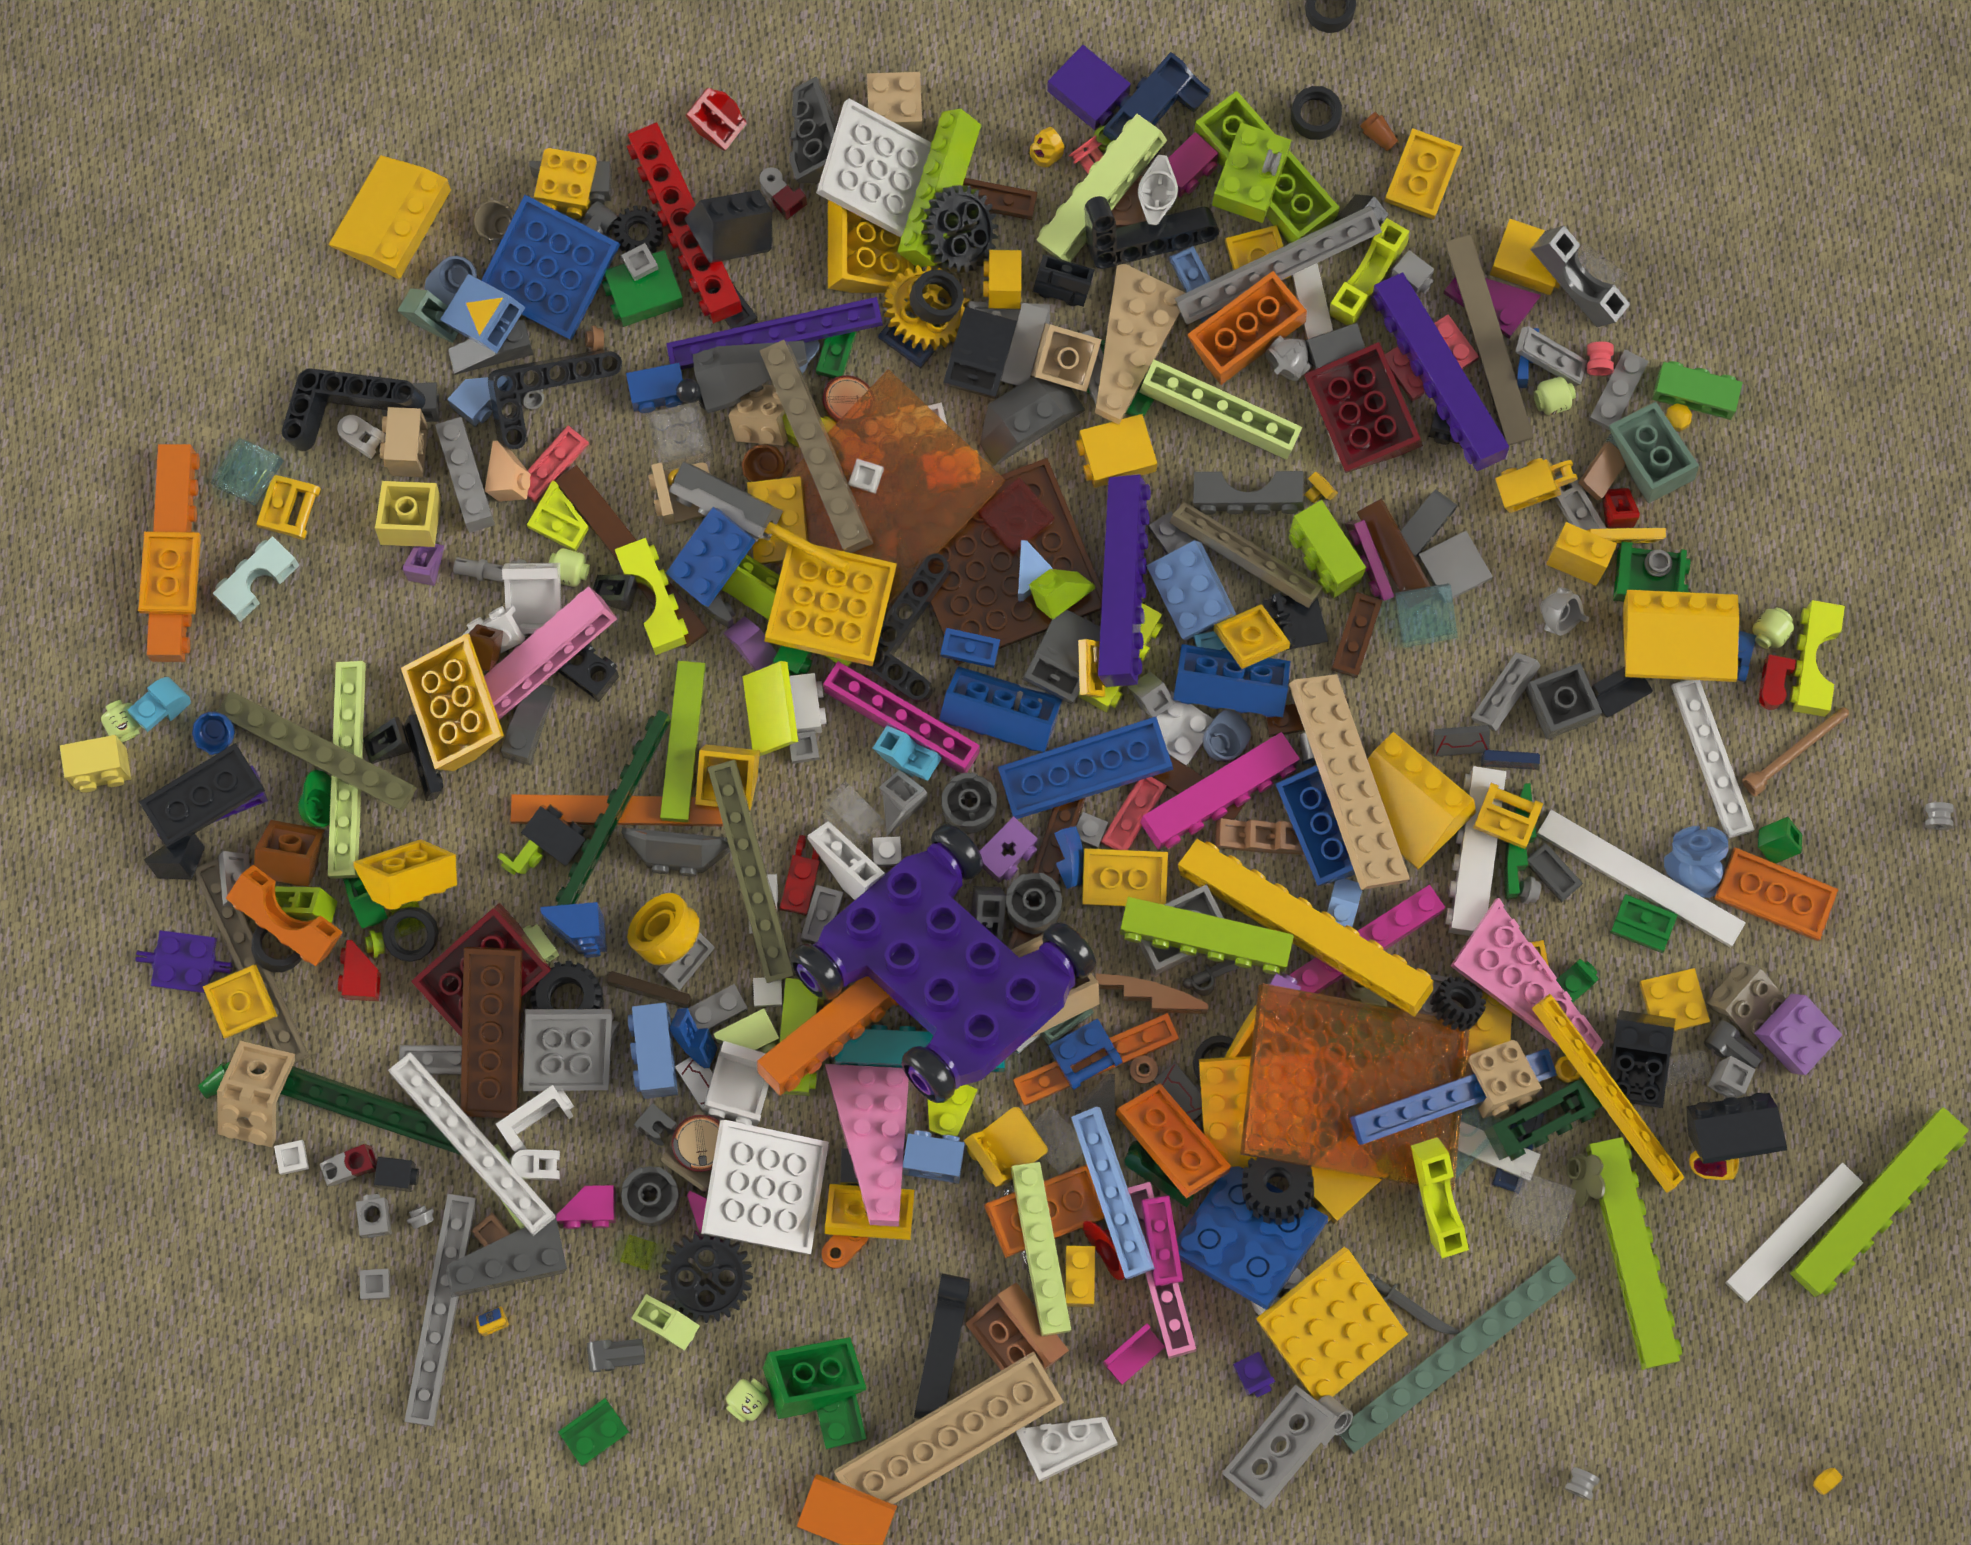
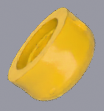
(663, 929)

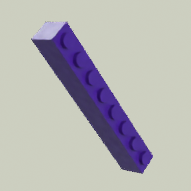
(1439, 372)
(1123, 581)

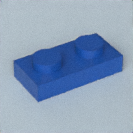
(970, 648)

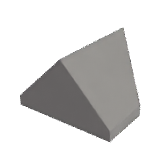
(901, 799)

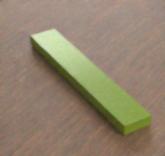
(683, 741)

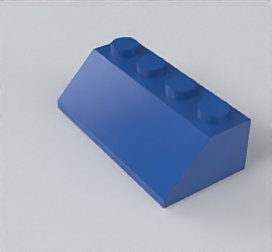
(1218, 681)
(988, 708)
(1316, 826)

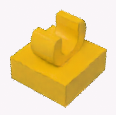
(1320, 488)

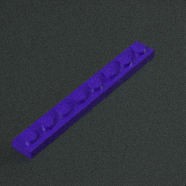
(799, 327)

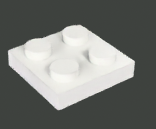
(1183, 730)

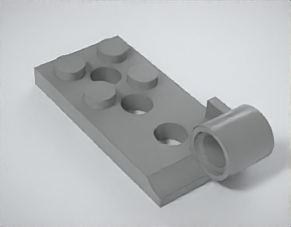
(1322, 1422)

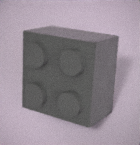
(1563, 701)

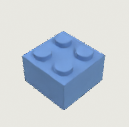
(933, 1157)

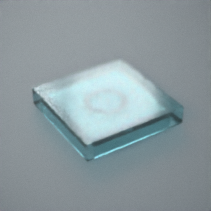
(247, 471)
(1426, 615)

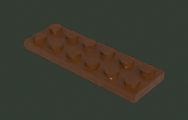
(491, 1031)

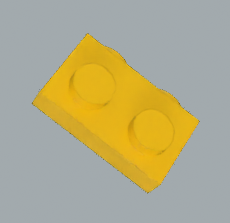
(565, 181)
(1004, 1144)

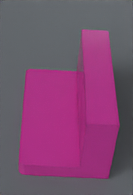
(1133, 1354)

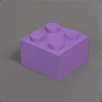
(1798, 1034)

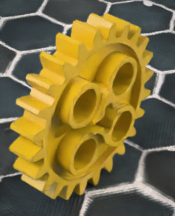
(916, 328)

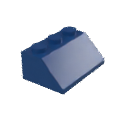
(578, 926)

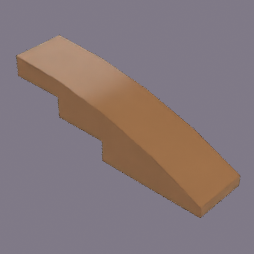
(1257, 836)
(1162, 998)

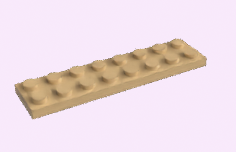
(1349, 781)
(953, 1432)

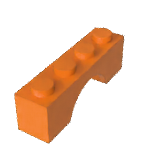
(256, 898)

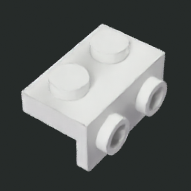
(501, 620)

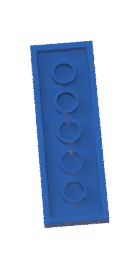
(1085, 768)

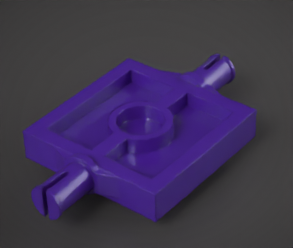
(183, 961)

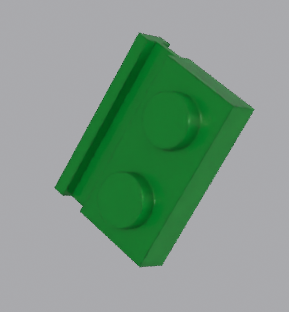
(1643, 923)
(841, 1423)
(593, 1432)

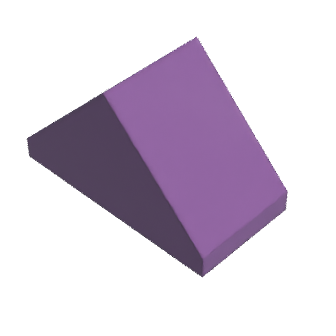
(423, 564)
(750, 643)

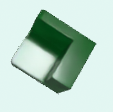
(1780, 840)

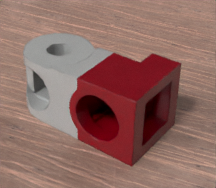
(780, 194)
(349, 1165)

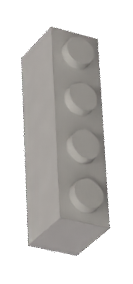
(465, 474)

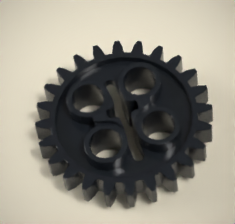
(950, 212)
(687, 1293)

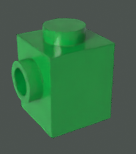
(798, 660)

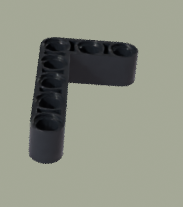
(1138, 241)
(541, 380)
(318, 387)
(904, 626)
(942, 1344)

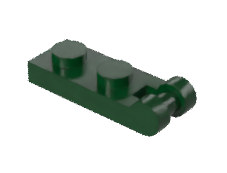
(1143, 1164)

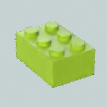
(1242, 184)
(1326, 549)

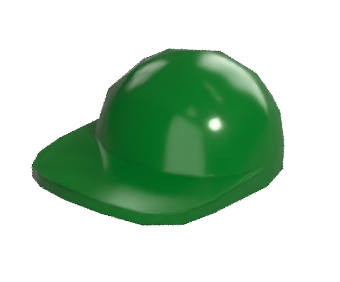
(315, 800)

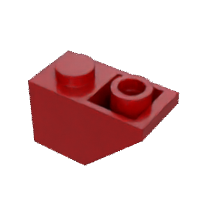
(360, 976)

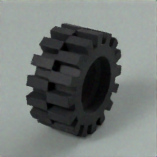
(634, 217)
(1451, 1013)

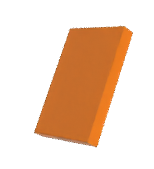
(845, 1514)

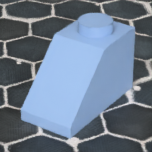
(1344, 901)

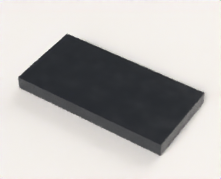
(201, 796)

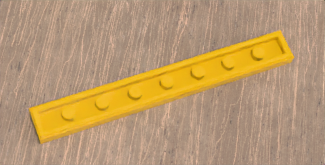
(1608, 1093)

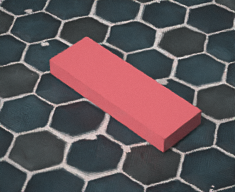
(554, 461)
(1127, 821)

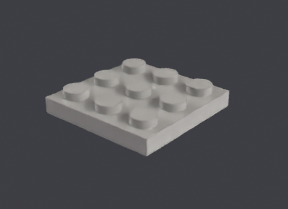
(567, 1049)

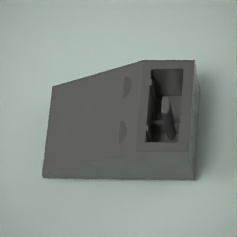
(1057, 656)

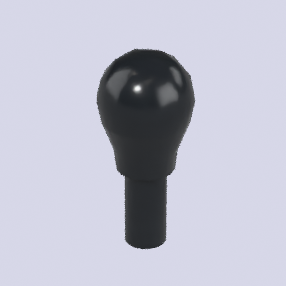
(689, 392)

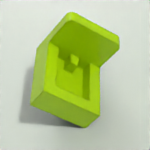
(527, 858)

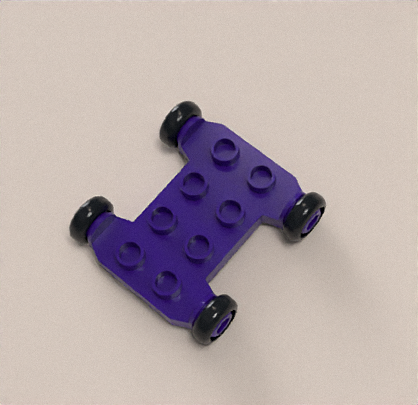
(944, 966)

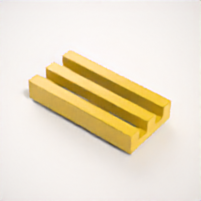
(1088, 669)

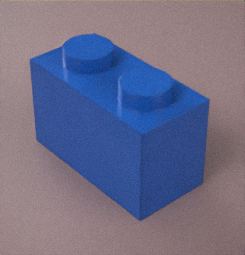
(654, 387)

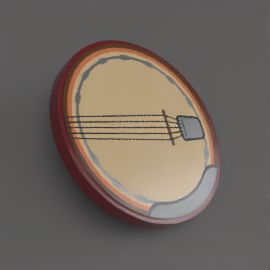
(842, 394)
(696, 1142)

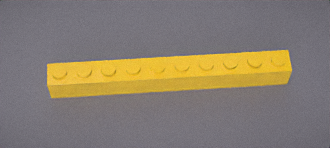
(1312, 930)

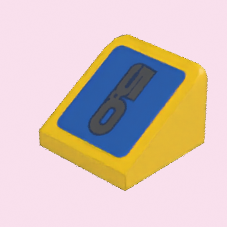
(491, 1321)

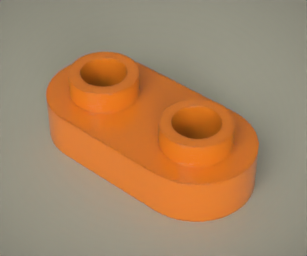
(847, 1245)

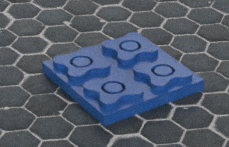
(550, 265)
(1244, 1250)

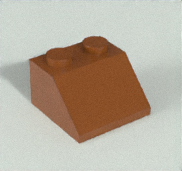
(289, 852)

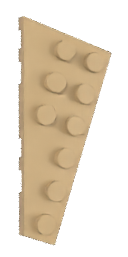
(1137, 328)

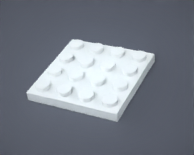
(873, 167)
(765, 1187)

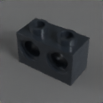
(582, 674)

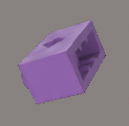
(1011, 835)

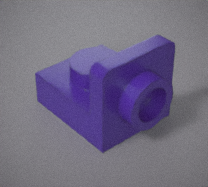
(1254, 1375)

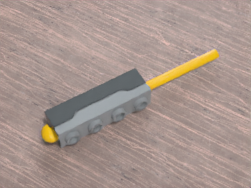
(747, 511)

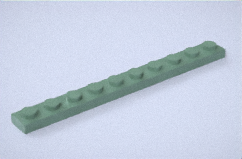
(1457, 1353)

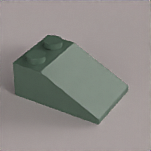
(1653, 452)

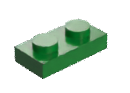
(835, 355)

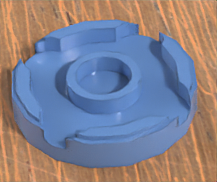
(1700, 846)

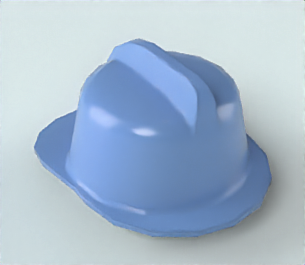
(1699, 879)

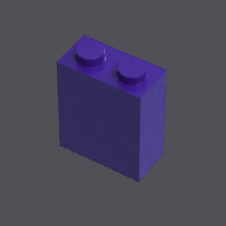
(1089, 87)

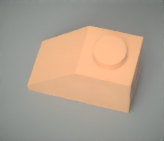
(506, 475)

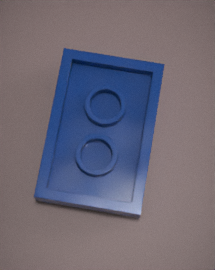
(710, 556)

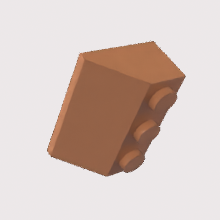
(1011, 1330)

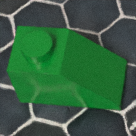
(367, 911)

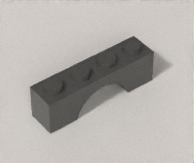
(1597, 299)
(1282, 494)

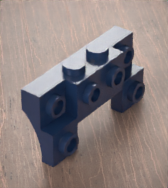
(1157, 94)

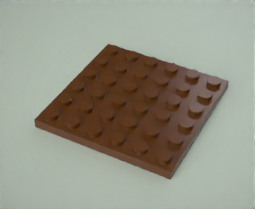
(985, 574)

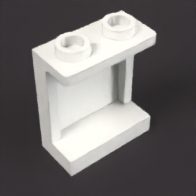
(533, 592)
(736, 1086)
(532, 1112)

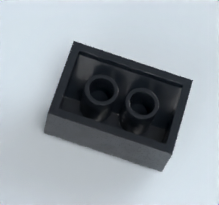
(732, 225)
(1735, 1128)

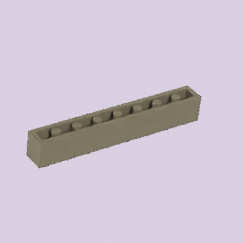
(816, 447)

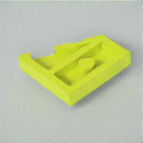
(558, 519)
(949, 1116)

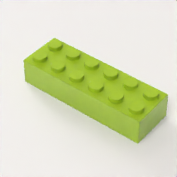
(1299, 200)

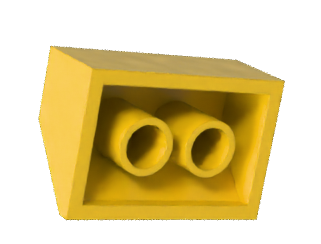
(407, 873)

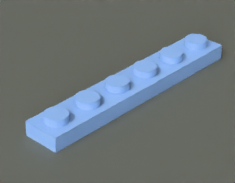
(1112, 1193)

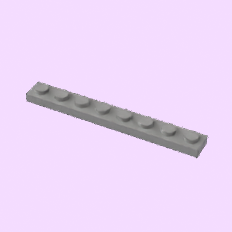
(1283, 262)
(439, 1313)

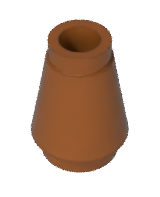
(1378, 130)

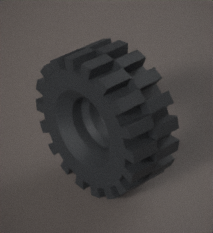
(1272, 1204)

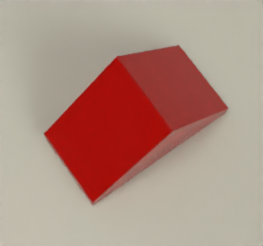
(1620, 509)

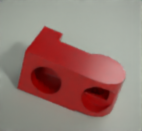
(1772, 689)

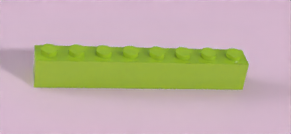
(1879, 1202)
(1634, 1258)

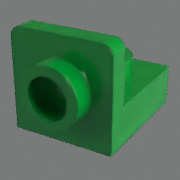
(1578, 979)

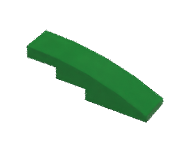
(1516, 857)

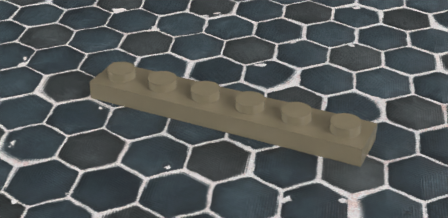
(1246, 554)

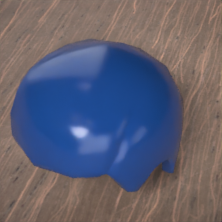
(213, 732)

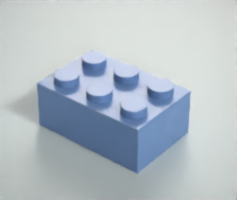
(1191, 590)
(653, 1050)

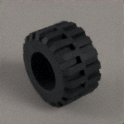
(567, 974)

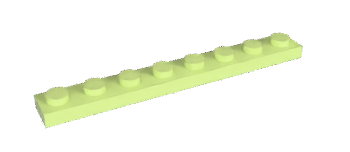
(346, 799)

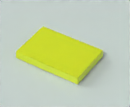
(770, 708)

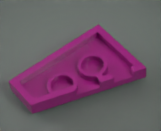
(1509, 302)
(1367, 552)

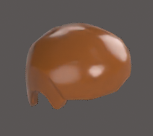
(763, 463)

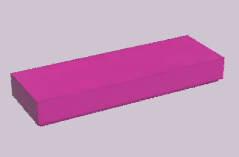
(1162, 1240)

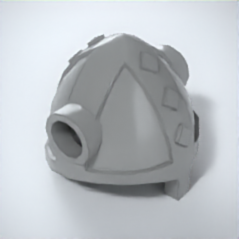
(1288, 357)
(1562, 611)

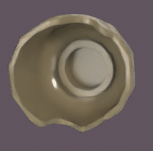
(493, 220)

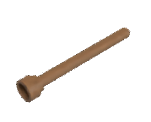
(1756, 781)

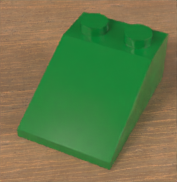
(812, 1376)

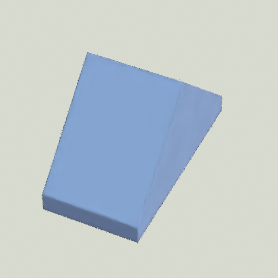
(1031, 567)

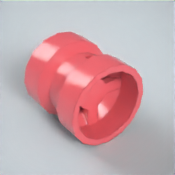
(1600, 358)

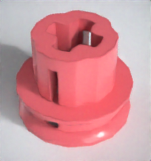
(1083, 157)

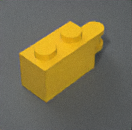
(1533, 483)

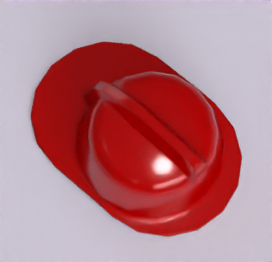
(1104, 1247)

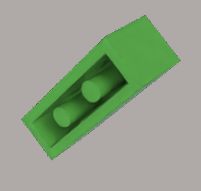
(1697, 389)

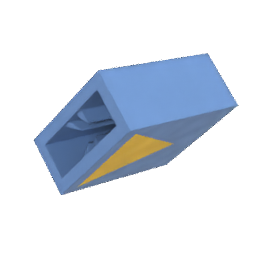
(482, 313)

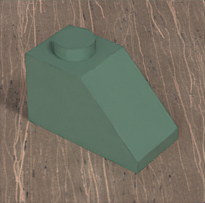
(426, 311)

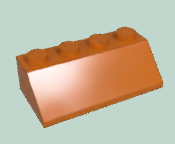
(1247, 327)

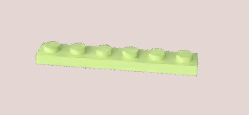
(1040, 1249)

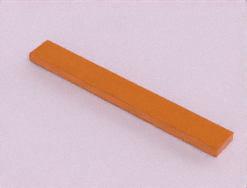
(586, 809)

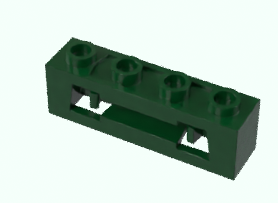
(1504, 1140)

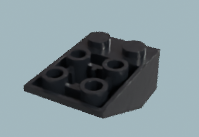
(980, 353)
(1637, 1044)

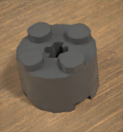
(978, 791)
(1033, 887)
(650, 1180)

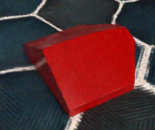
(716, 118)

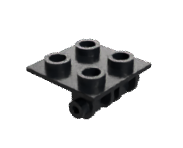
(1299, 623)

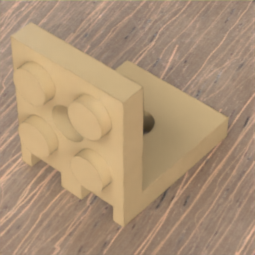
(251, 1094)

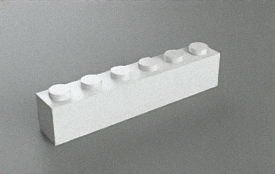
(1475, 859)

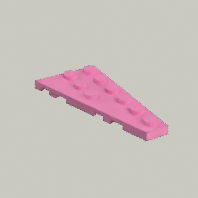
(1515, 973)
(874, 1123)

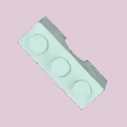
(269, 560)

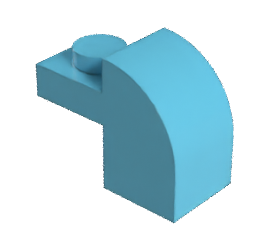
(161, 701)
(906, 755)

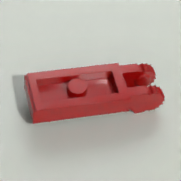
(800, 880)

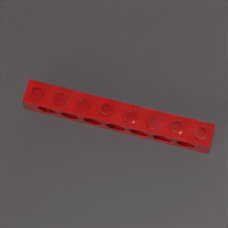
(652, 142)

